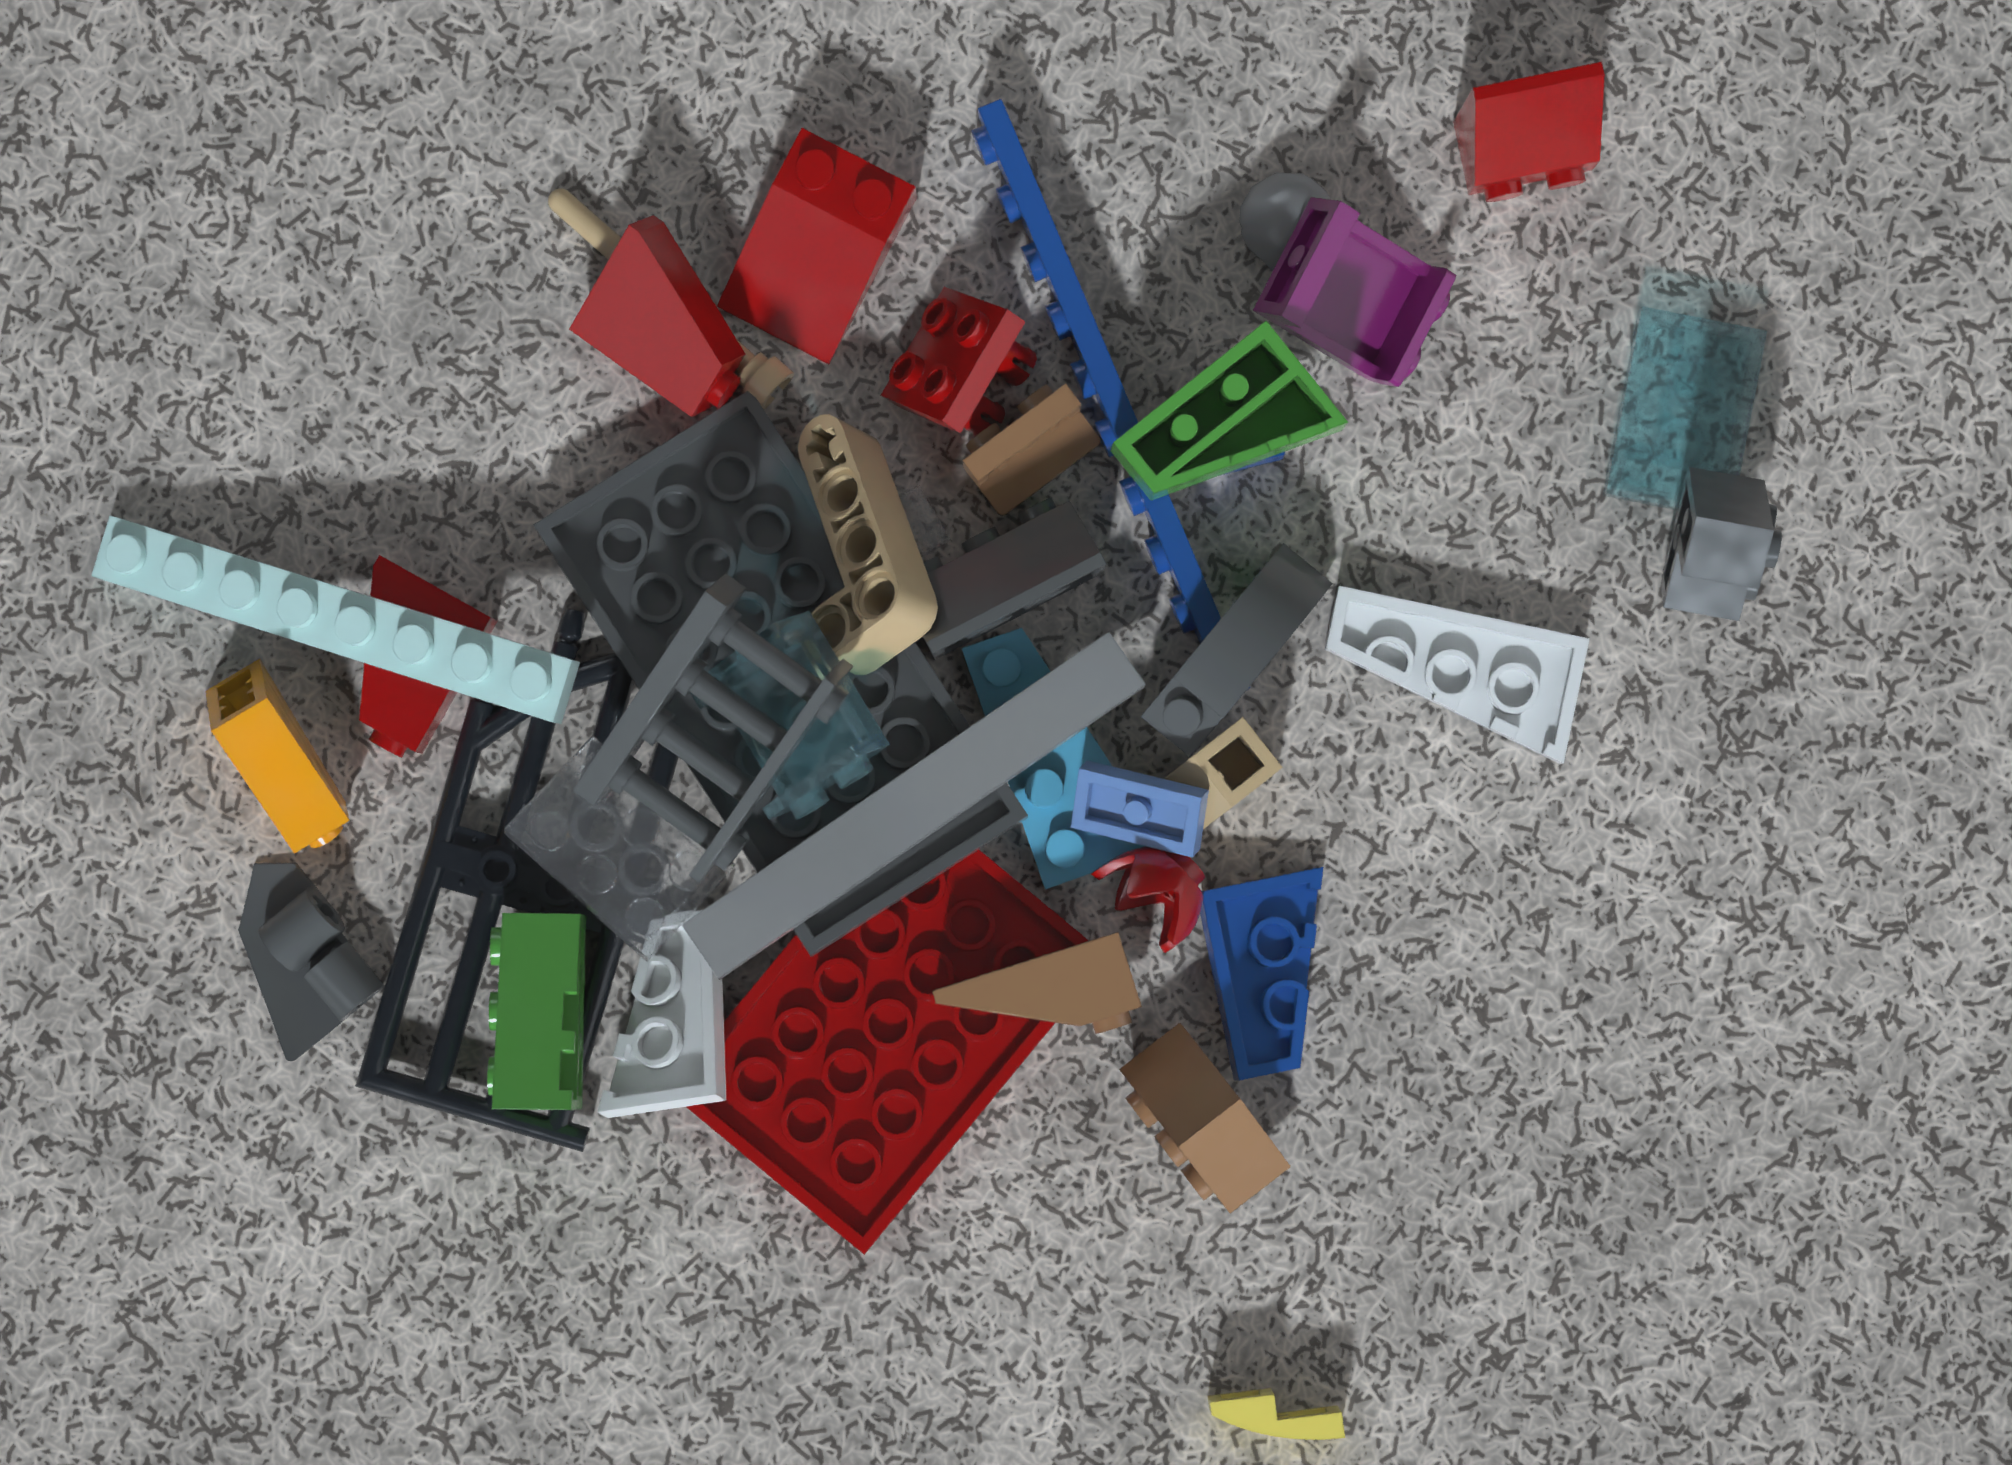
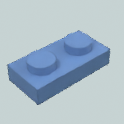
(1139, 808)

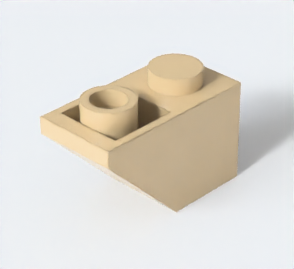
(1228, 768)

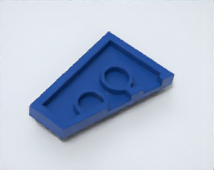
(1259, 963)

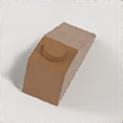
(1063, 987)

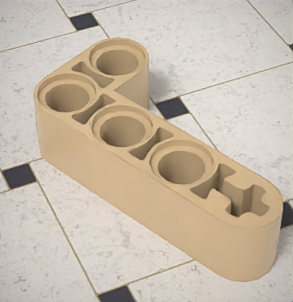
(886, 585)

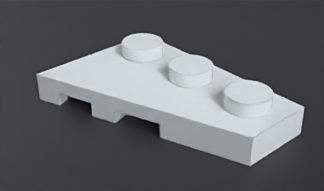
(672, 1037)

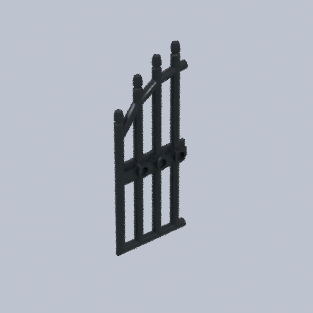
(497, 875)

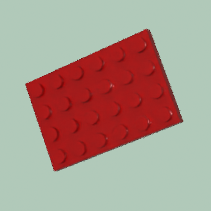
(851, 1070)

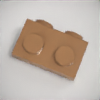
(1031, 450)

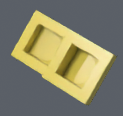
(1257, 1413)

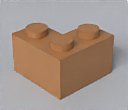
(1201, 1120)

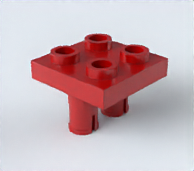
(955, 359)

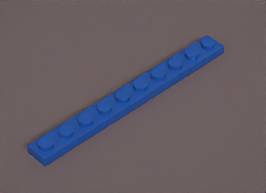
(1095, 369)

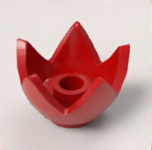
(1158, 878)

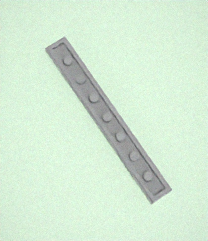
(913, 805)

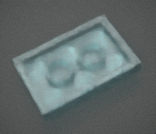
(1682, 404)

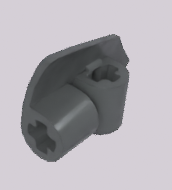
(301, 957)

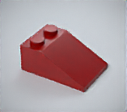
(1531, 131)
(816, 245)

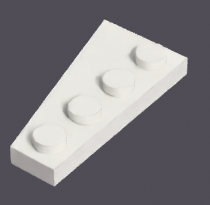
(1478, 666)

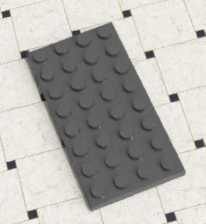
(742, 506)

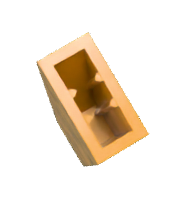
(275, 757)

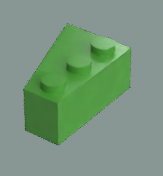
(1228, 417)
(538, 1012)

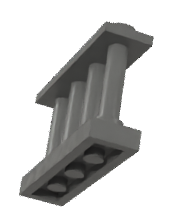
(652, 722)

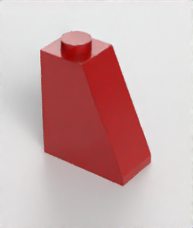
(661, 321)
(398, 706)

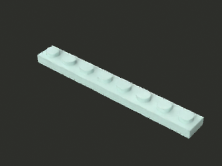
(336, 619)

